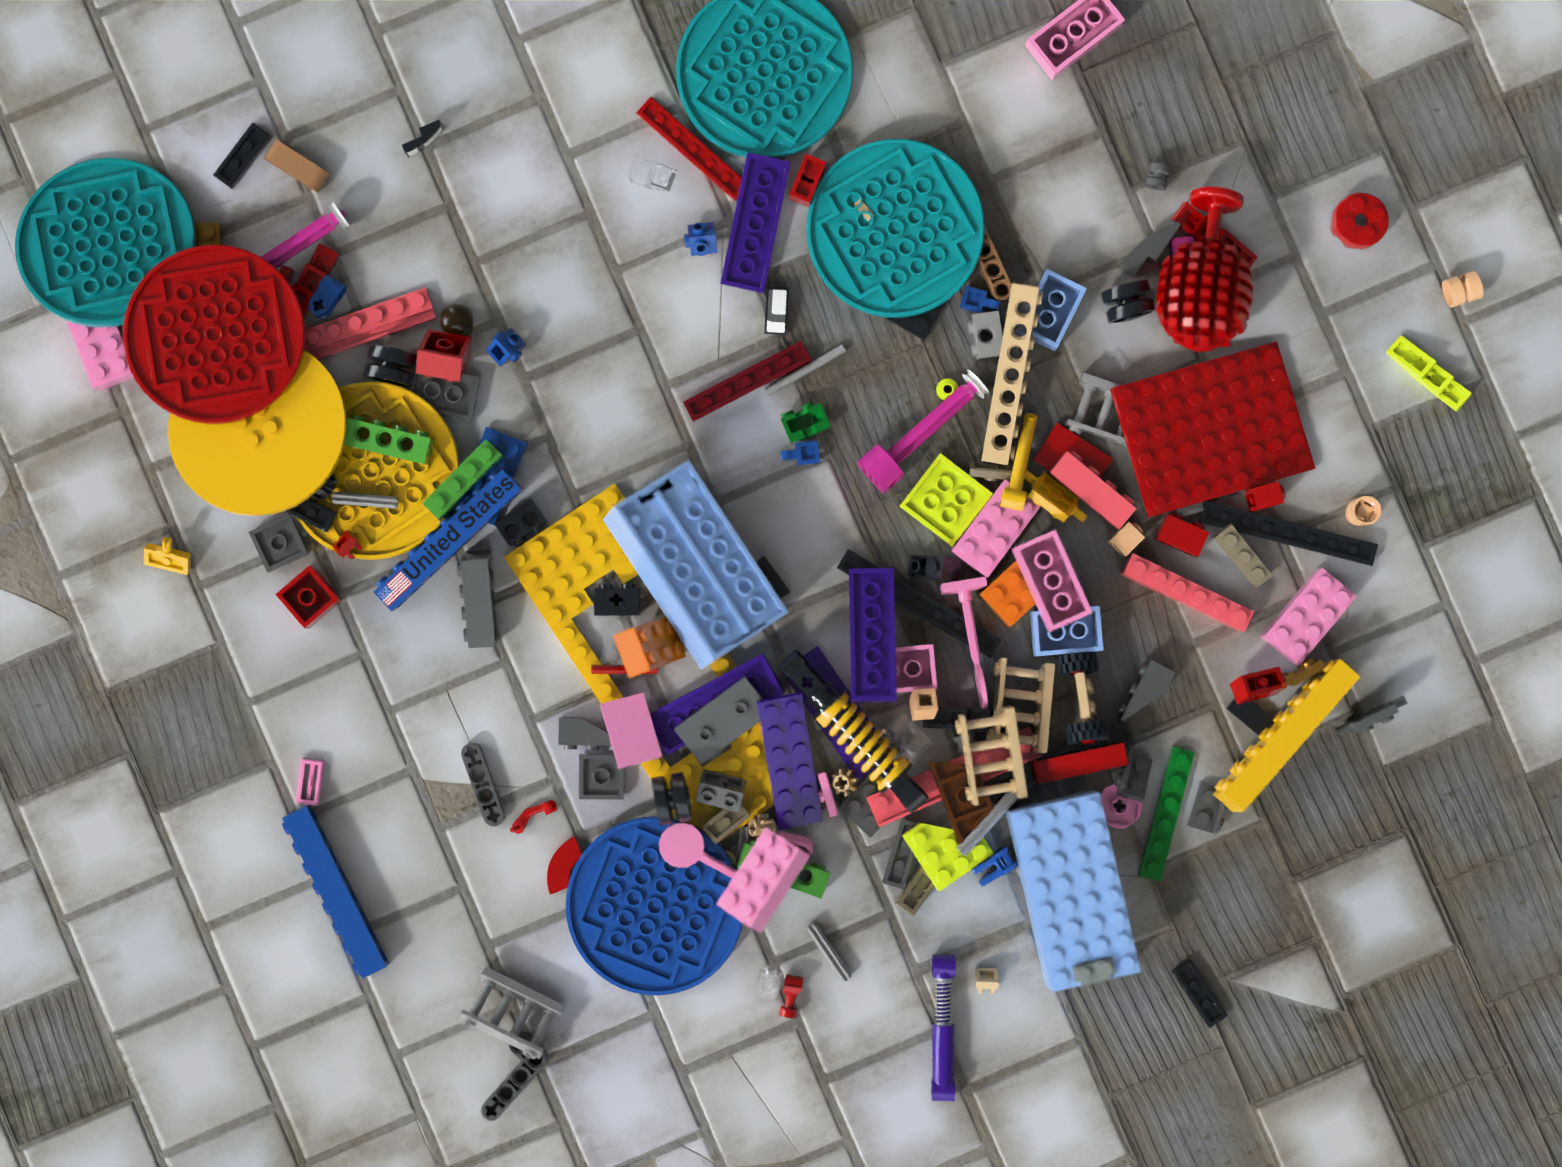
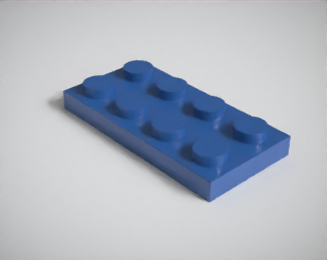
(512, 452)

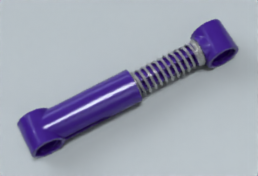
(943, 1030)

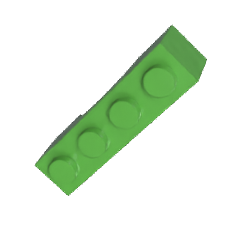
(470, 471)

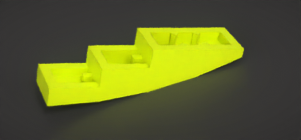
(1428, 373)

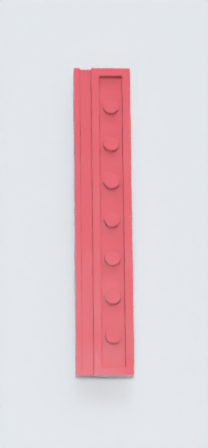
(369, 324)
(888, 808)

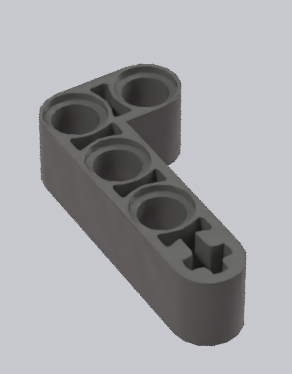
(513, 1081)

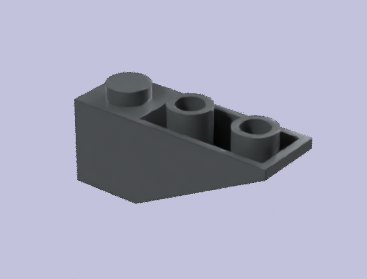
(1151, 684)
(581, 732)

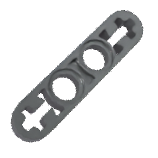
(486, 783)

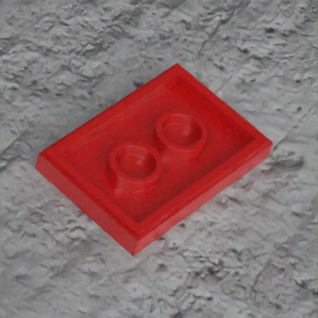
(1061, 441)

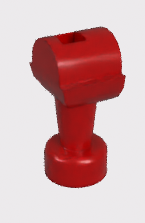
(791, 988)

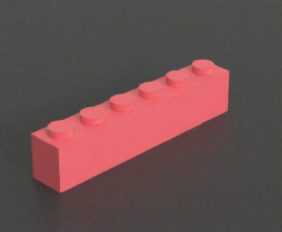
(1187, 593)

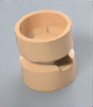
(1466, 288)
(1363, 511)

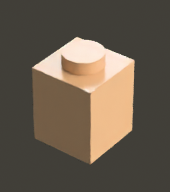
(1126, 538)
(923, 704)

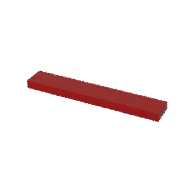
(690, 147)

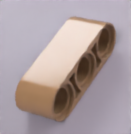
(296, 166)

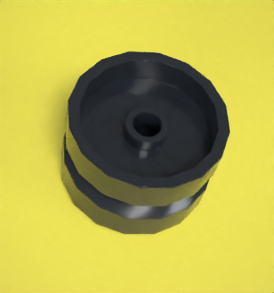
(1128, 301)
(390, 365)
(674, 798)

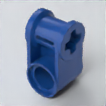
(327, 294)

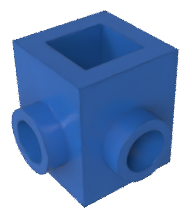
(701, 239)
(506, 347)

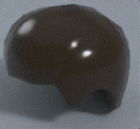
(457, 319)

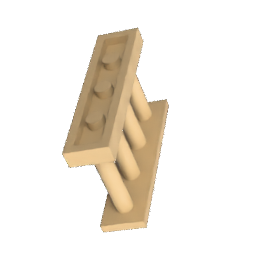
(1042, 697)
(1012, 763)

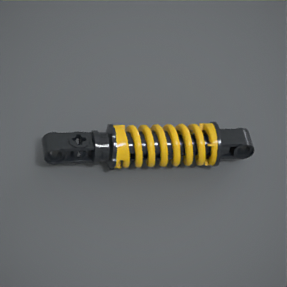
(833, 711)

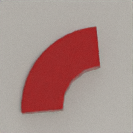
(561, 865)

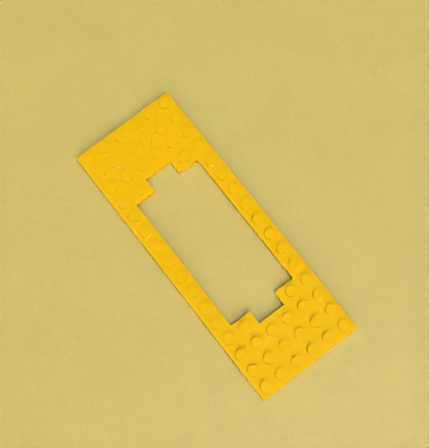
(555, 572)

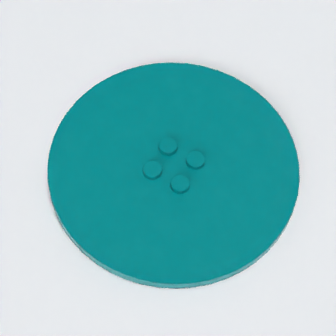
(764, 74)
(97, 235)
(916, 244)

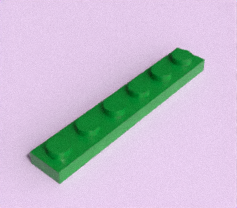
(1166, 814)

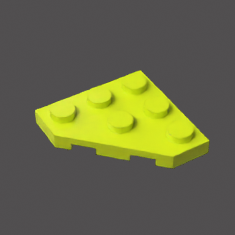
(938, 853)

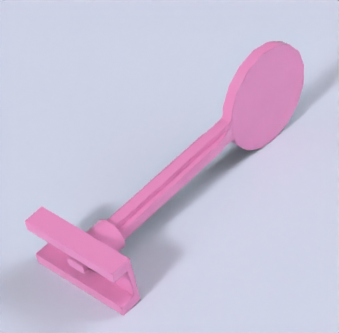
(964, 590)
(684, 845)

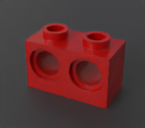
(807, 180)

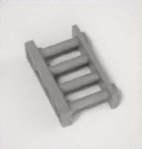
(1090, 385)
(511, 990)

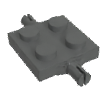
(1365, 721)

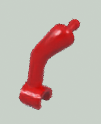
(521, 822)

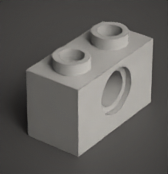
(986, 322)

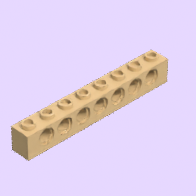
(991, 451)

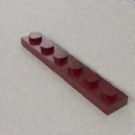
(747, 381)

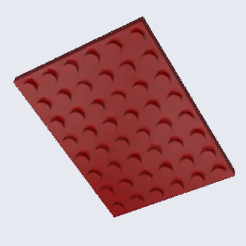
(1212, 429)

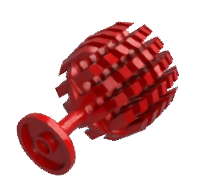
(1206, 285)

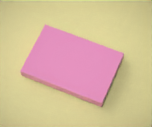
(631, 730)

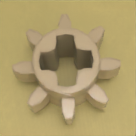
(837, 782)
(758, 824)

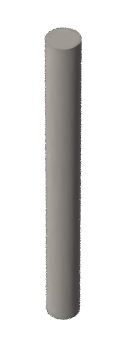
(805, 370)

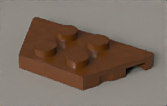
(951, 784)

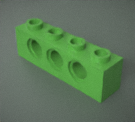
(418, 453)
(813, 886)

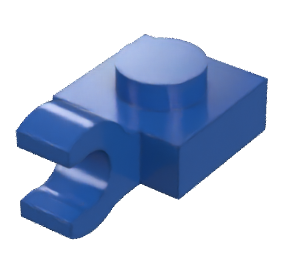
(976, 300)
(805, 453)

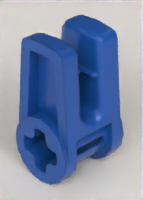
(1001, 868)

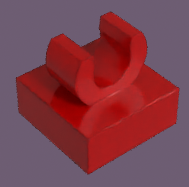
(345, 544)

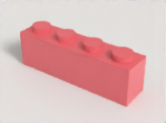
(1092, 490)

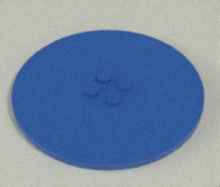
(646, 920)

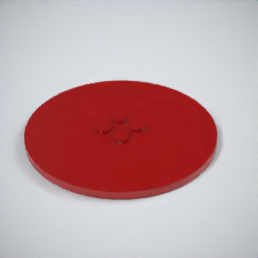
(214, 334)

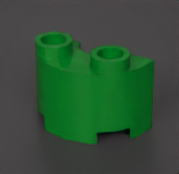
(805, 423)

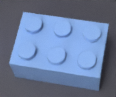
(1056, 311)
(1074, 637)

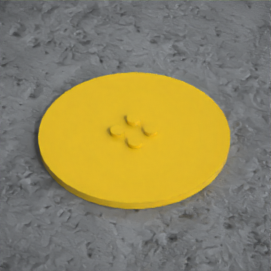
(270, 457)
(381, 530)

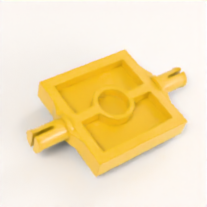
(1054, 497)

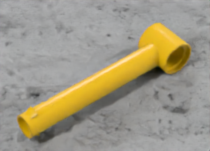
(1013, 496)

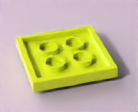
(946, 500)

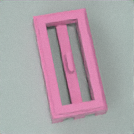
(313, 763)

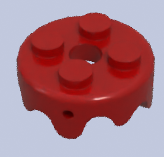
(1349, 232)

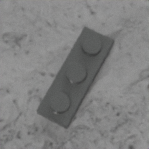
(900, 858)

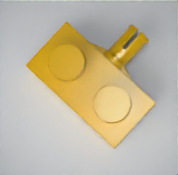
(166, 557)

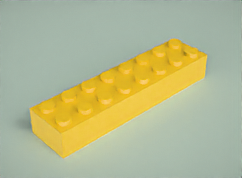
(1285, 735)

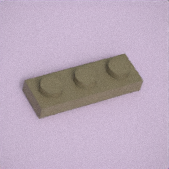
(1242, 556)

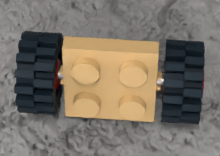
(1087, 730)

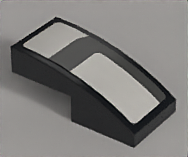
(429, 134)
(776, 310)

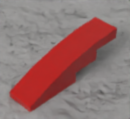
(1195, 225)
(312, 274)
(1080, 763)

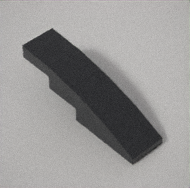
(946, 717)

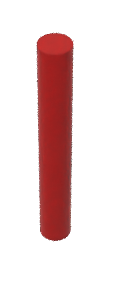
(614, 669)

